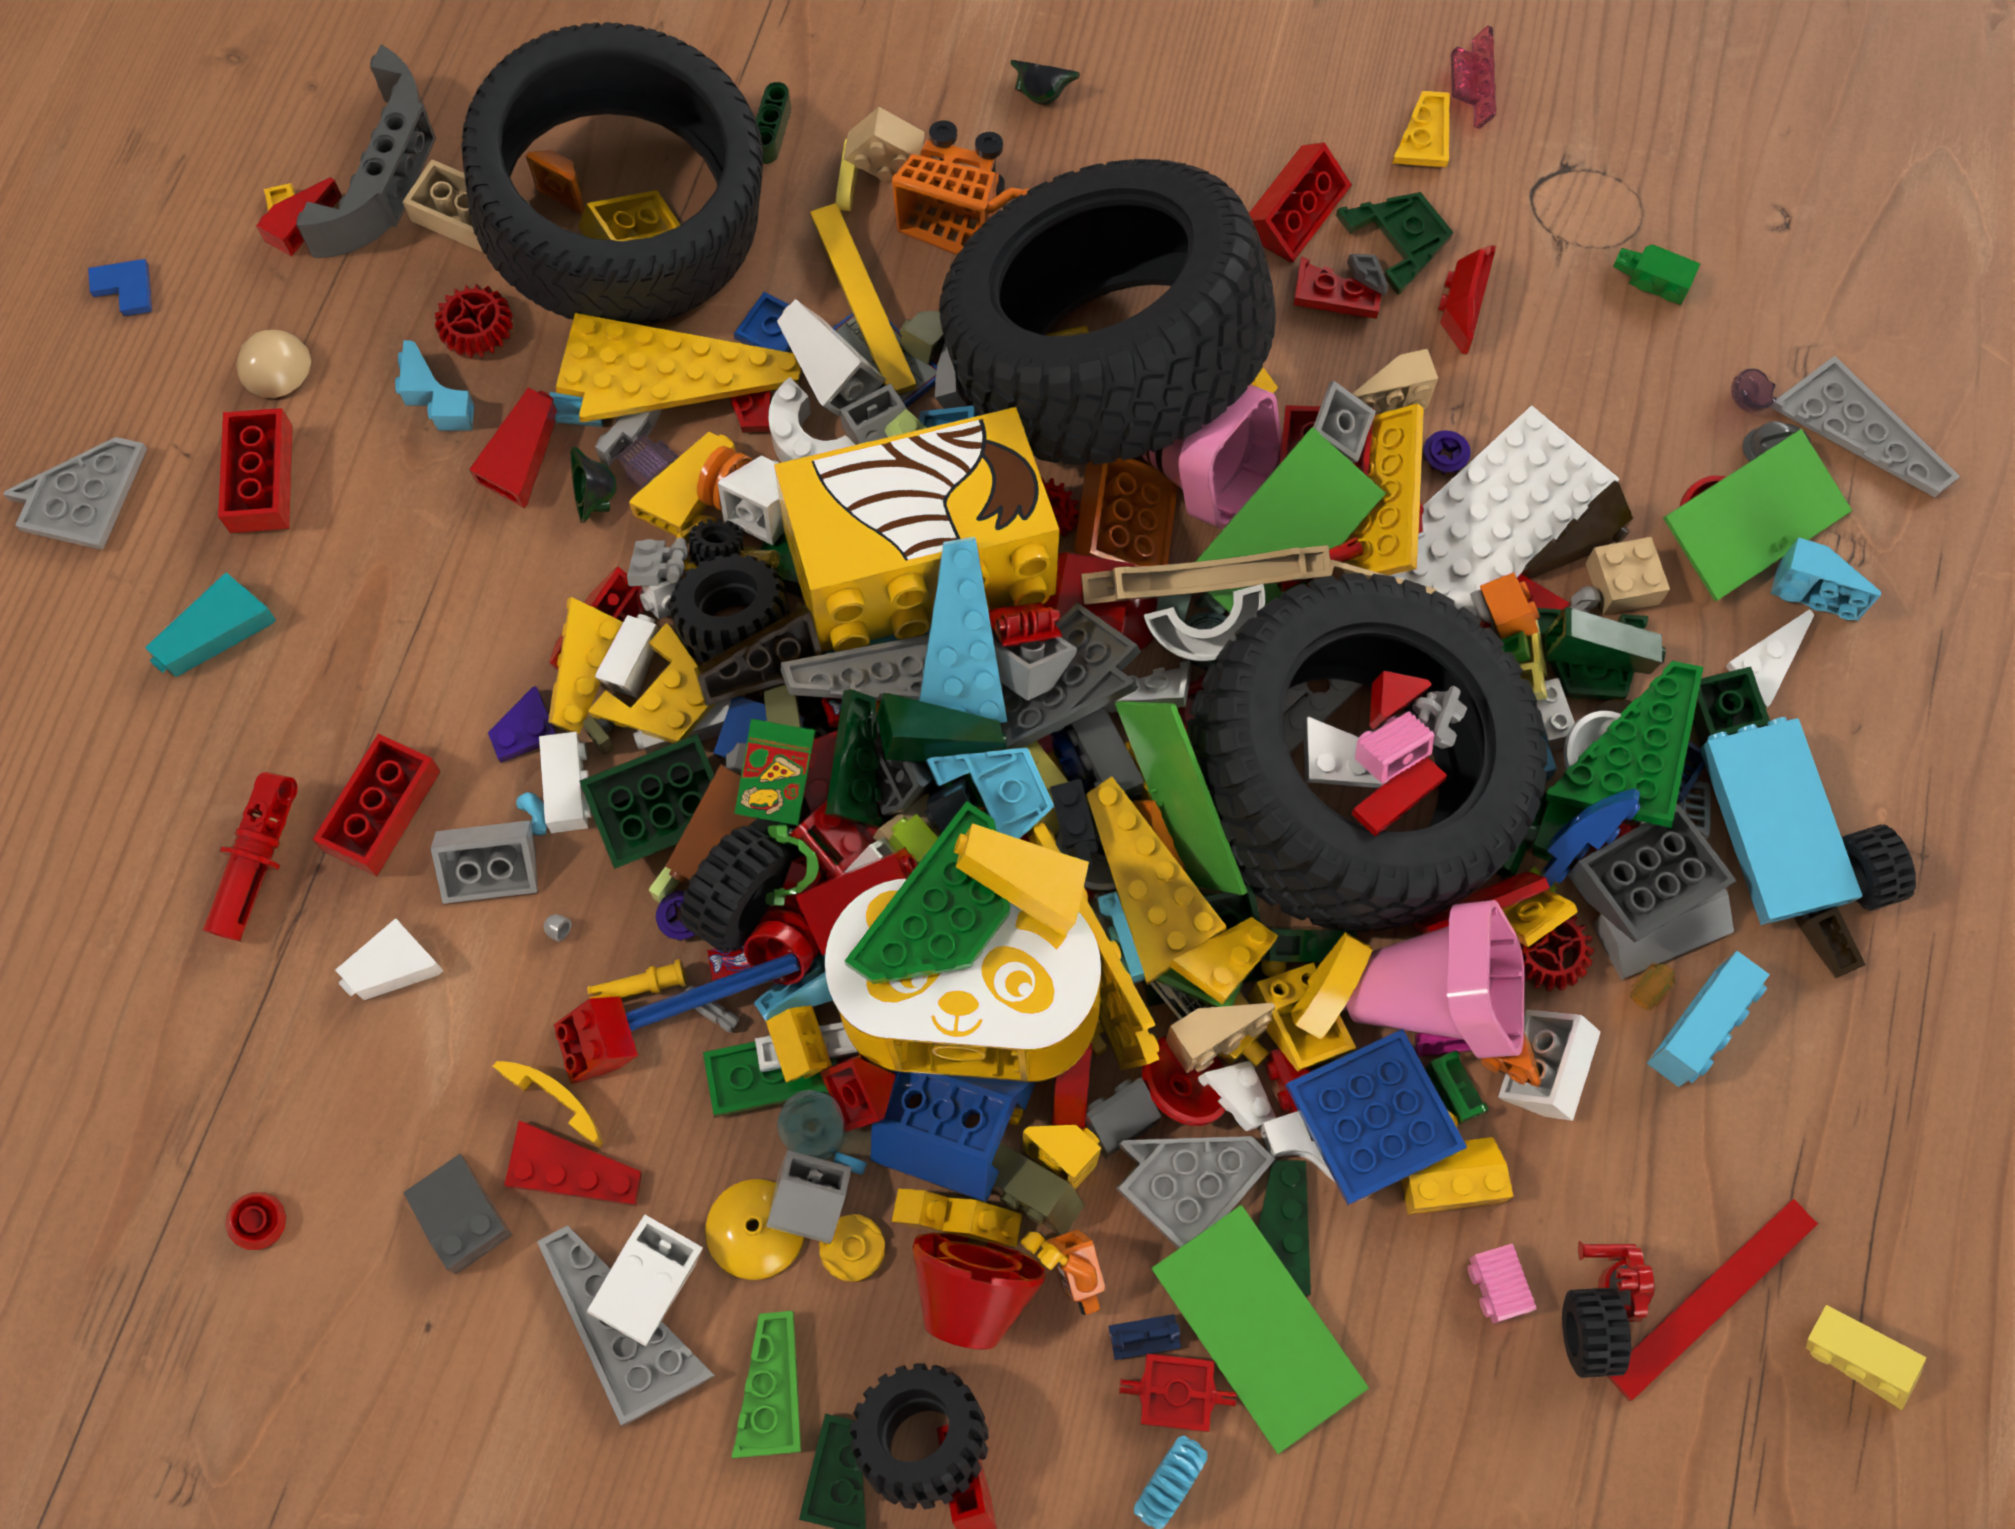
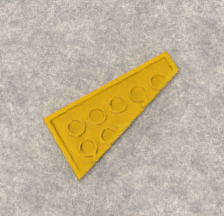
(1156, 894)

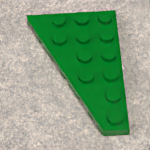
(1640, 750)

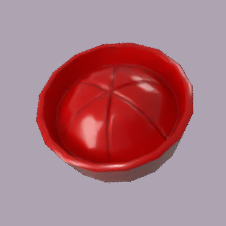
(247, 1226)

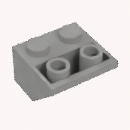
(808, 1196)

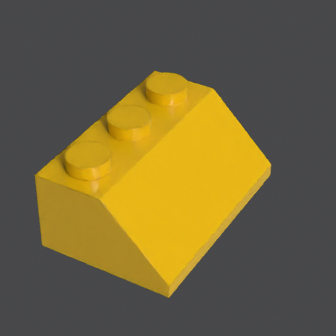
(1063, 1150)
(1461, 1181)

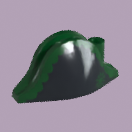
(1042, 82)
(592, 484)

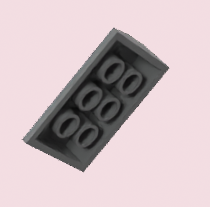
(1651, 876)

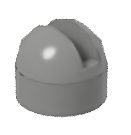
(557, 927)

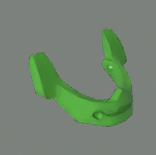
(778, 896)

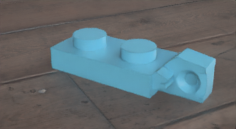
(1111, 909)

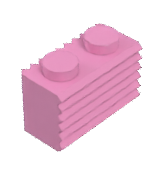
(1394, 746)
(1501, 1284)

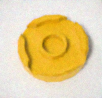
(854, 1250)

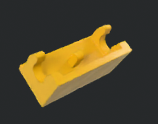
(798, 1043)

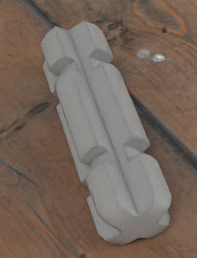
(718, 1014)

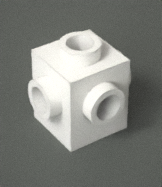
(658, 598)

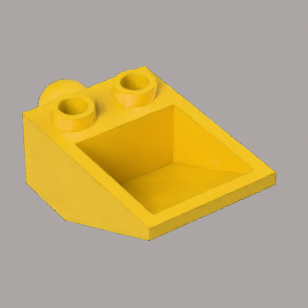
(1297, 1044)

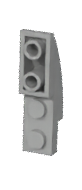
(624, 433)

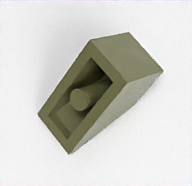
(923, 336)

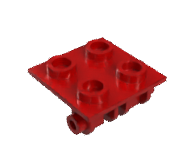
(1024, 623)

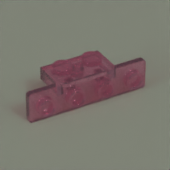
(1475, 76)

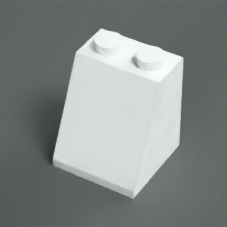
(752, 500)

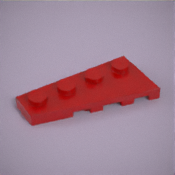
(563, 1168)

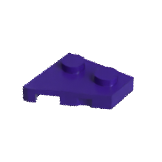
(521, 727)

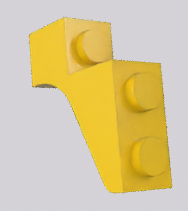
(957, 1216)

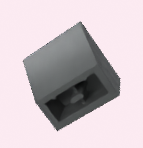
(1122, 1116)

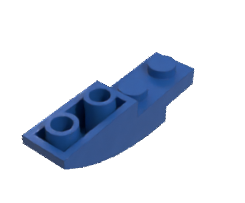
(1592, 826)

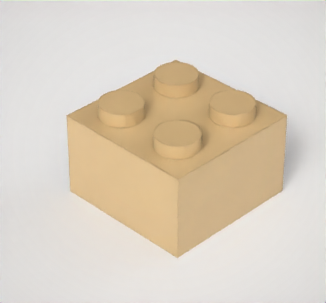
(882, 144)
(1627, 575)

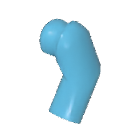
(535, 807)

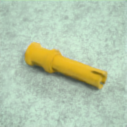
(652, 980)

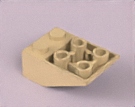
(1401, 383)
(1215, 1030)

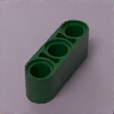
(773, 119)

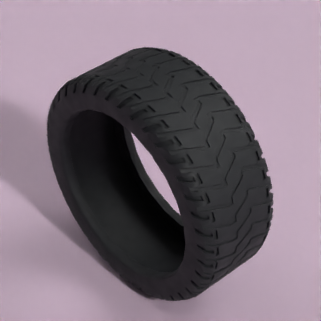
(625, 74)

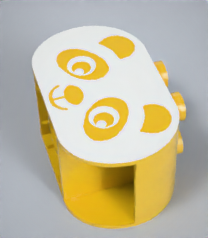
(1011, 1016)

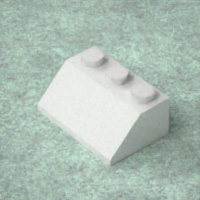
(1563, 1055)

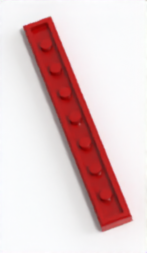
(1714, 1297)

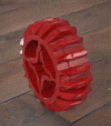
(462, 333)
(1554, 972)

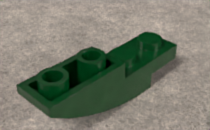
(1303, 943)

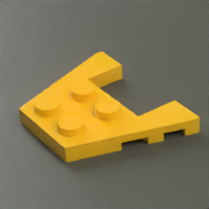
(670, 705)

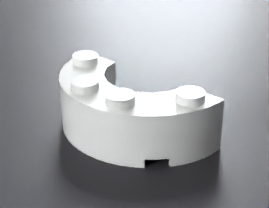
(786, 417)
(1205, 643)

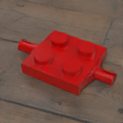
(1177, 1393)

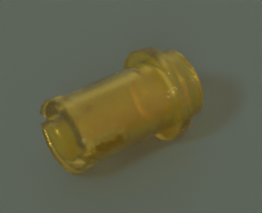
(769, 556)

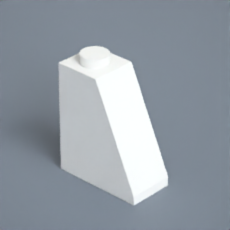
(629, 656)
(386, 964)

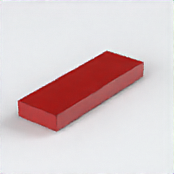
(1398, 795)

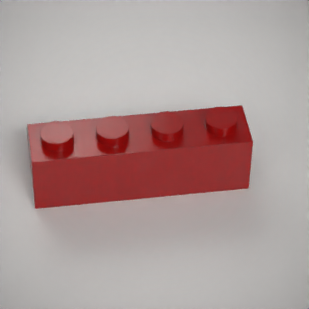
(1299, 200)

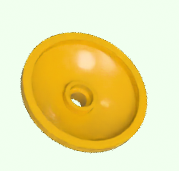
(743, 1252)

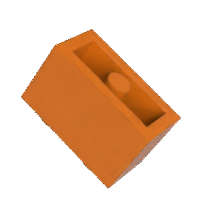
(1509, 606)

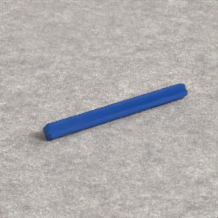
(713, 991)

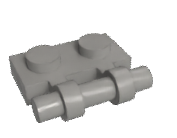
(648, 561)

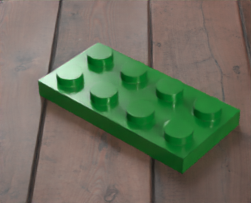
(740, 1086)

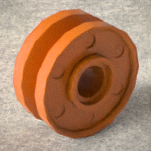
(717, 466)

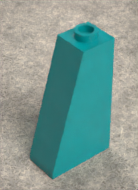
(209, 626)

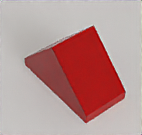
(1392, 694)

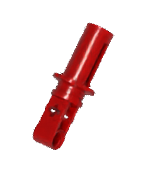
(251, 855)

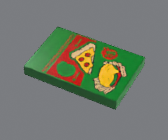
(774, 771)

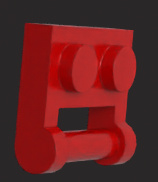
(837, 835)

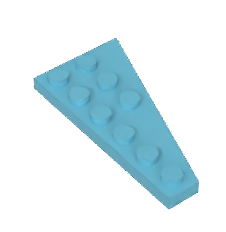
(960, 648)

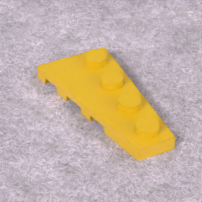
(584, 646)

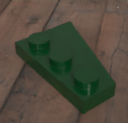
(835, 1481)

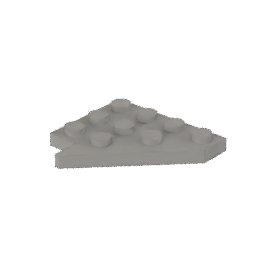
(80, 496)
(1190, 1181)

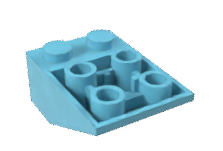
(1823, 581)

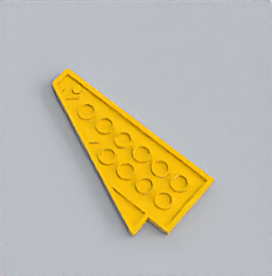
(644, 368)

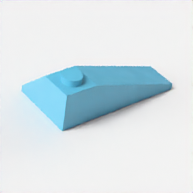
(808, 991)

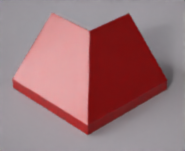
(859, 1090)

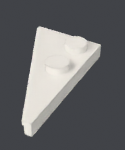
(1773, 656)

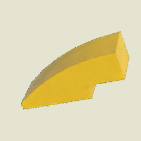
(1331, 986)

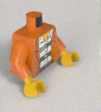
(1075, 1263)

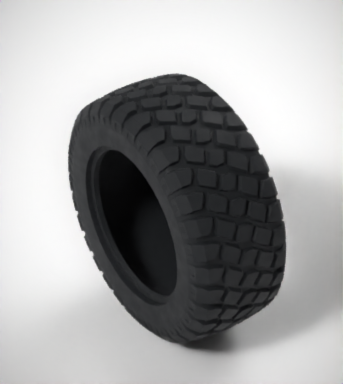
(1135, 380)
(1298, 846)

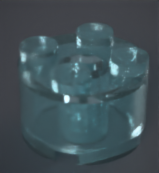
(824, 1112)

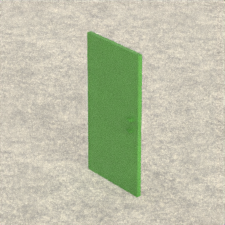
(1304, 503)
(1757, 514)
(1181, 793)
(1260, 1329)

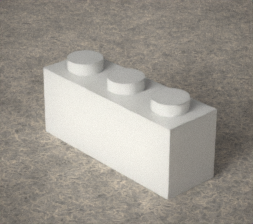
(561, 771)

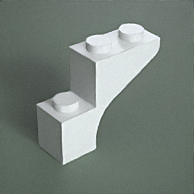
(1290, 1137)

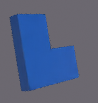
(129, 280)

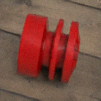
(780, 933)

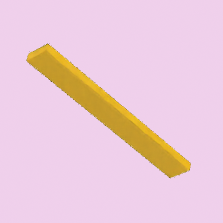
(862, 298)

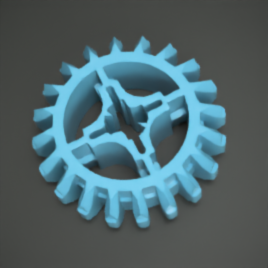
(1170, 1482)

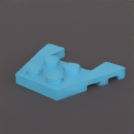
(1006, 784)

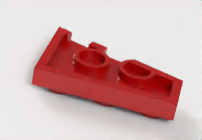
(1328, 292)

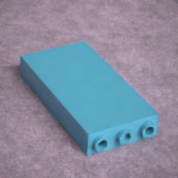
(1779, 820)

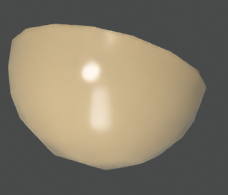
(273, 363)

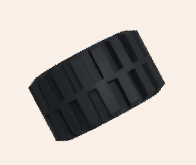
(1880, 866)
(1596, 1332)

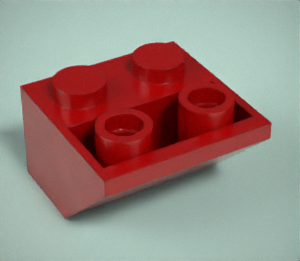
(595, 1039)

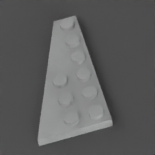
(1852, 416)
(632, 1374)

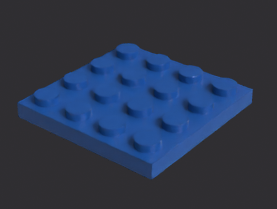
(1375, 1116)

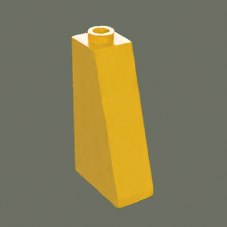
(672, 497)
(1025, 874)

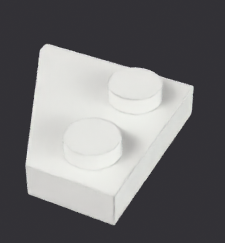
(1241, 1094)

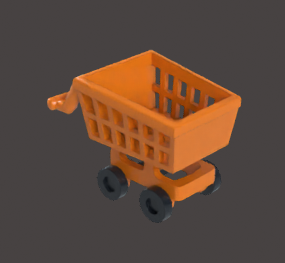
(939, 186)

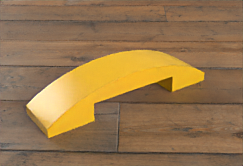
(524, 1075)

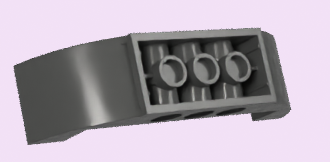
(385, 169)

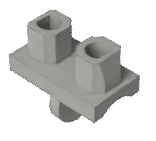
(1438, 711)

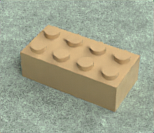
(441, 203)

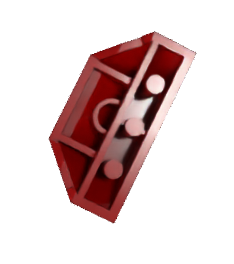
(1465, 296)
(613, 598)

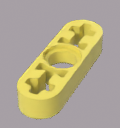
(846, 184)

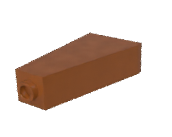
(708, 824)

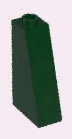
(1602, 643)
(924, 730)

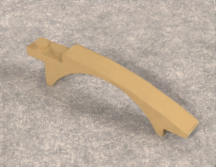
(1205, 576)

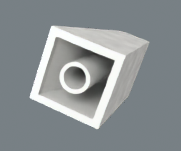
(828, 360)

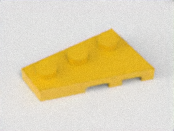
(1225, 959)

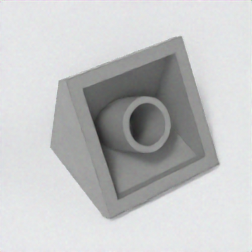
(1344, 421)

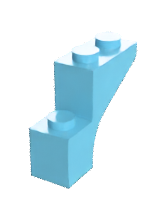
(417, 386)

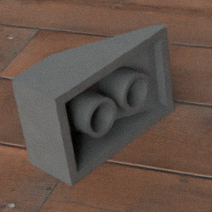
(457, 1215)

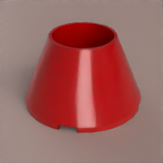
(972, 1290)

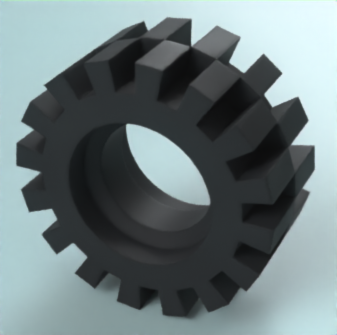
(714, 540)

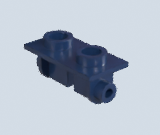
(1144, 1337)

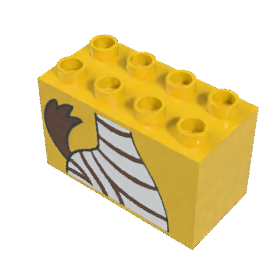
(875, 519)

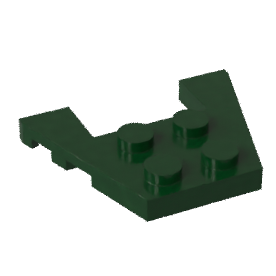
(1410, 227)
(1590, 681)

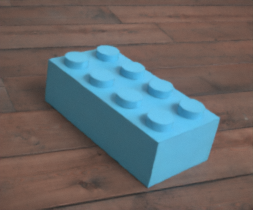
(1709, 1020)

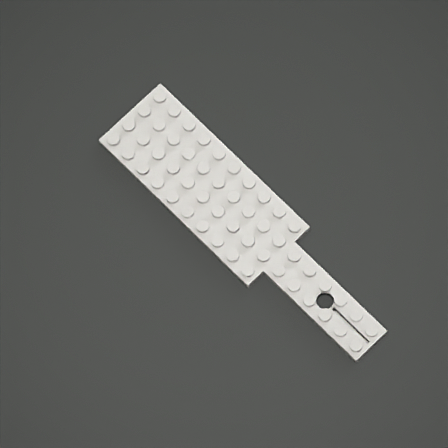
(1484, 528)

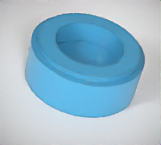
(857, 1165)

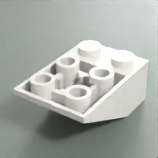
(645, 1280)

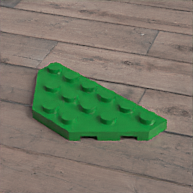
(935, 918)

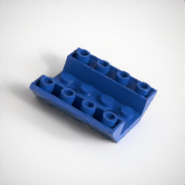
(934, 1138)

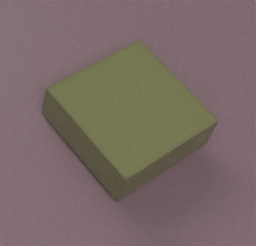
(598, 735)

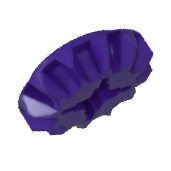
(1451, 442)
(667, 913)

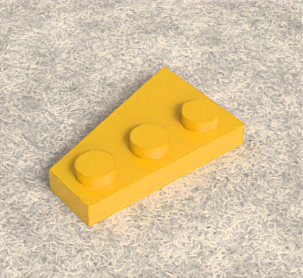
(1427, 133)

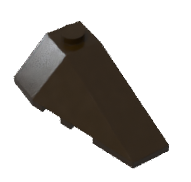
(1598, 526)

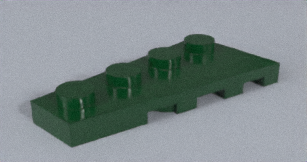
(853, 774)
(1286, 1219)

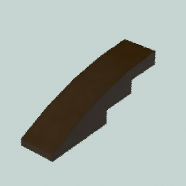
(1831, 940)

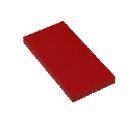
(1505, 893)

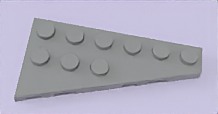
(872, 670)

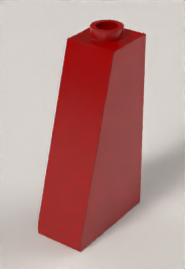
(517, 448)
(827, 900)

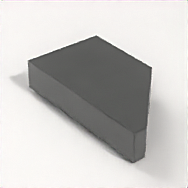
(1367, 270)

